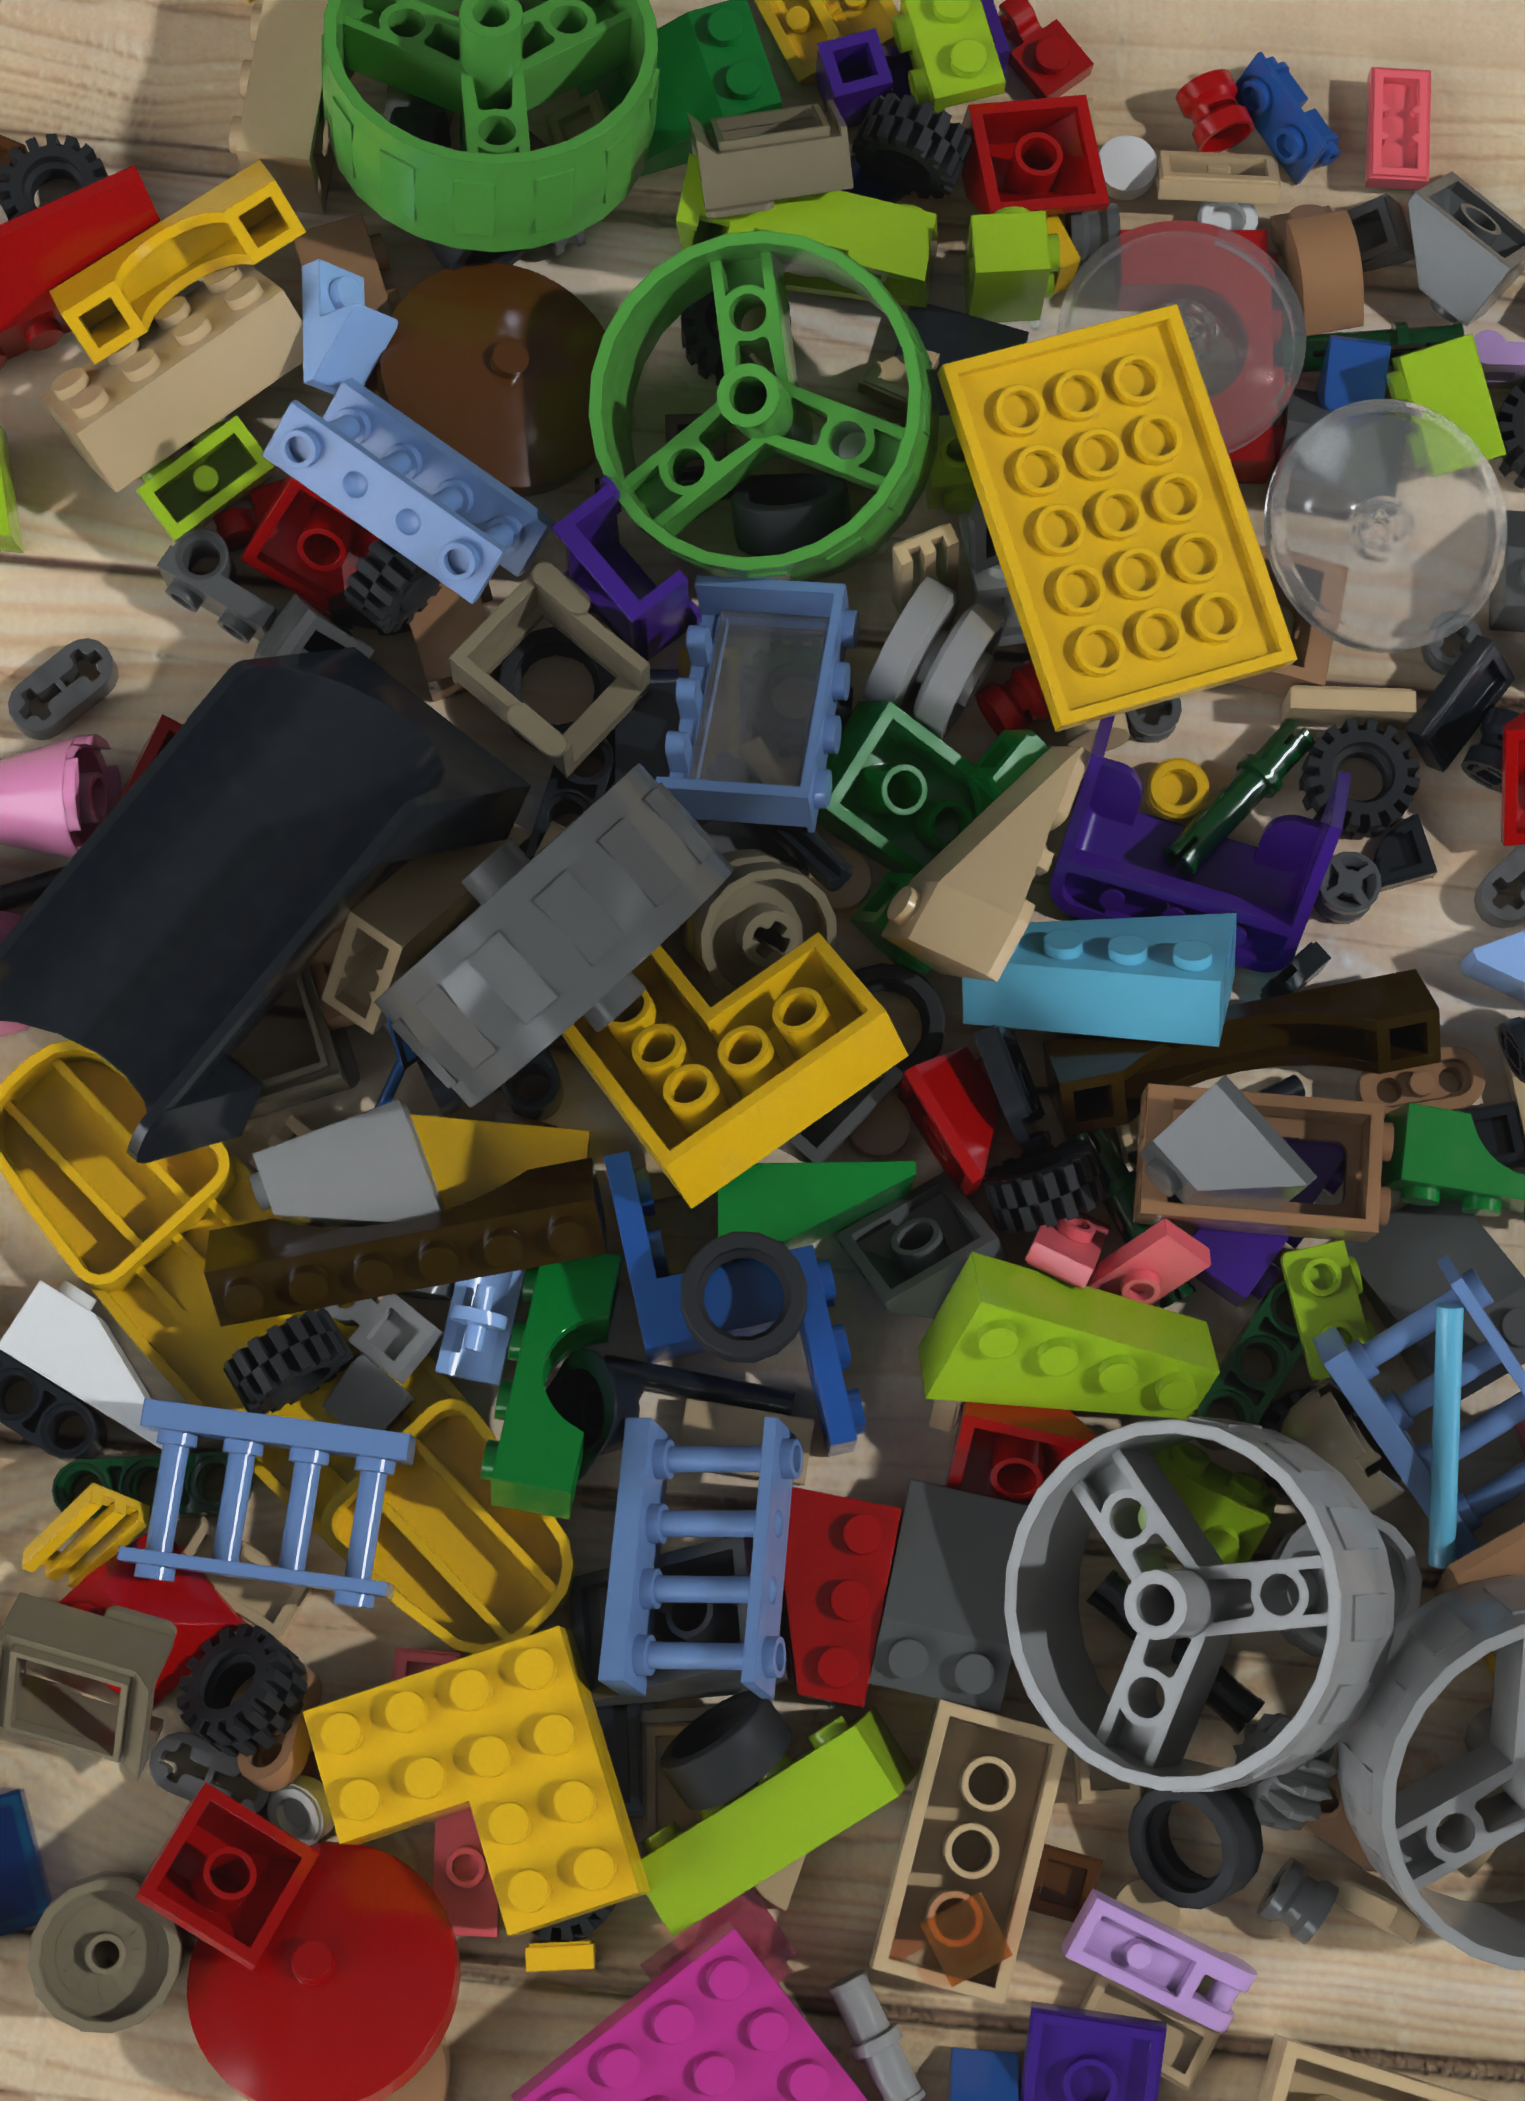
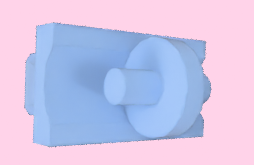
(480, 1327)

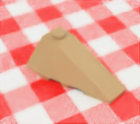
(971, 899)

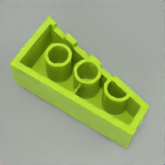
(882, 236)
(1054, 1346)
(775, 1820)

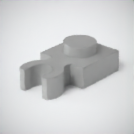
(389, 1333)

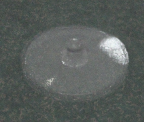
(1231, 301)
(1385, 526)

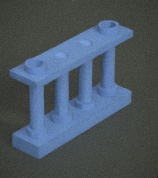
(409, 489)
(1391, 1414)
(244, 1440)
(646, 1522)

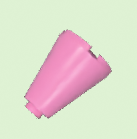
(57, 795)

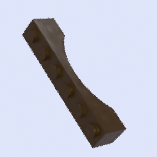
(1355, 1025)
(293, 1268)

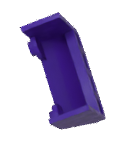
(1117, 867)

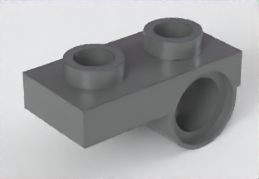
(239, 610)

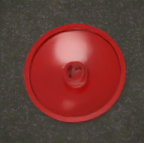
(343, 1992)

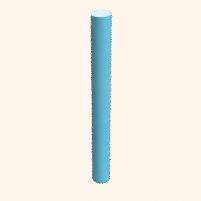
(1445, 1434)

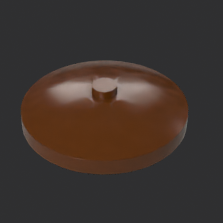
(497, 371)

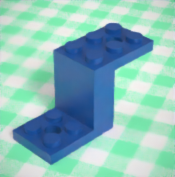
(740, 1300)

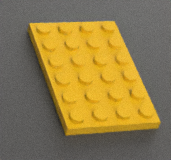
(1116, 516)

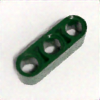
(1233, 1385)
(126, 1473)

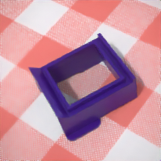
(618, 588)

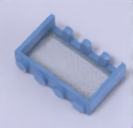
(761, 700)

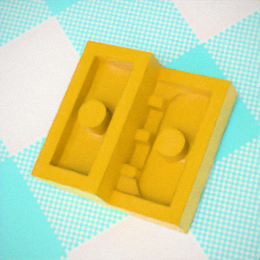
(804, 23)

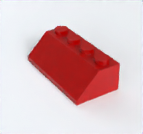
(56, 244)

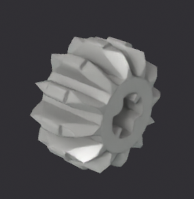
(1290, 1798)

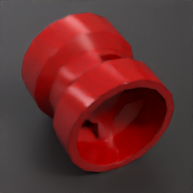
(1214, 111)
(1015, 701)

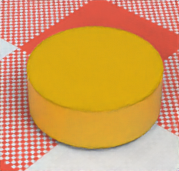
(1176, 790)

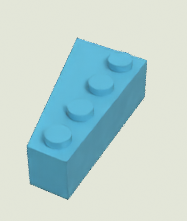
(1115, 979)

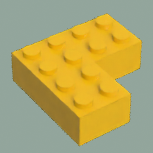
(740, 1077)
(513, 1743)

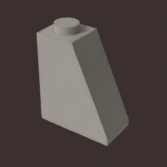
(349, 1172)

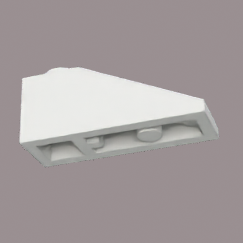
(78, 1352)

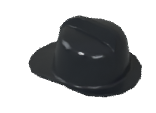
(595, 1402)

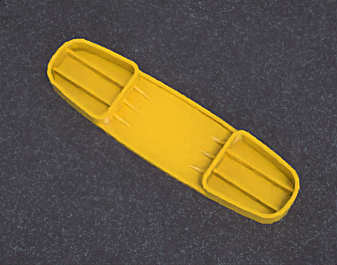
(141, 1246)

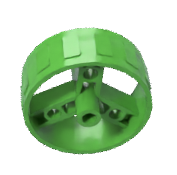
(490, 71)
(769, 410)

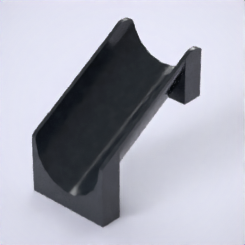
(237, 872)

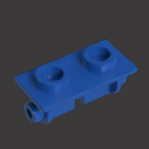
(1276, 111)

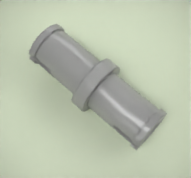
(875, 2038)

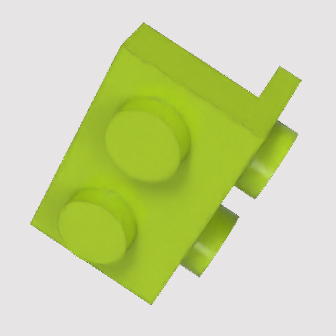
(948, 51)
(1323, 1295)
(1227, 1505)

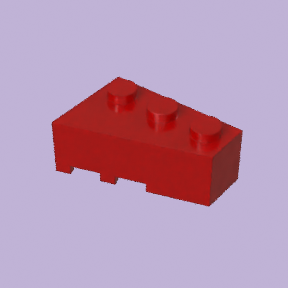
(836, 1591)

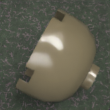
(1344, 1443)

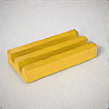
(96, 1539)

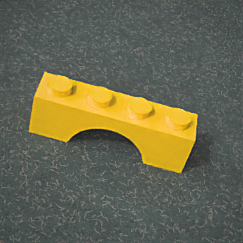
(222, 228)

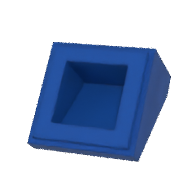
(1352, 371)
(983, 2075)

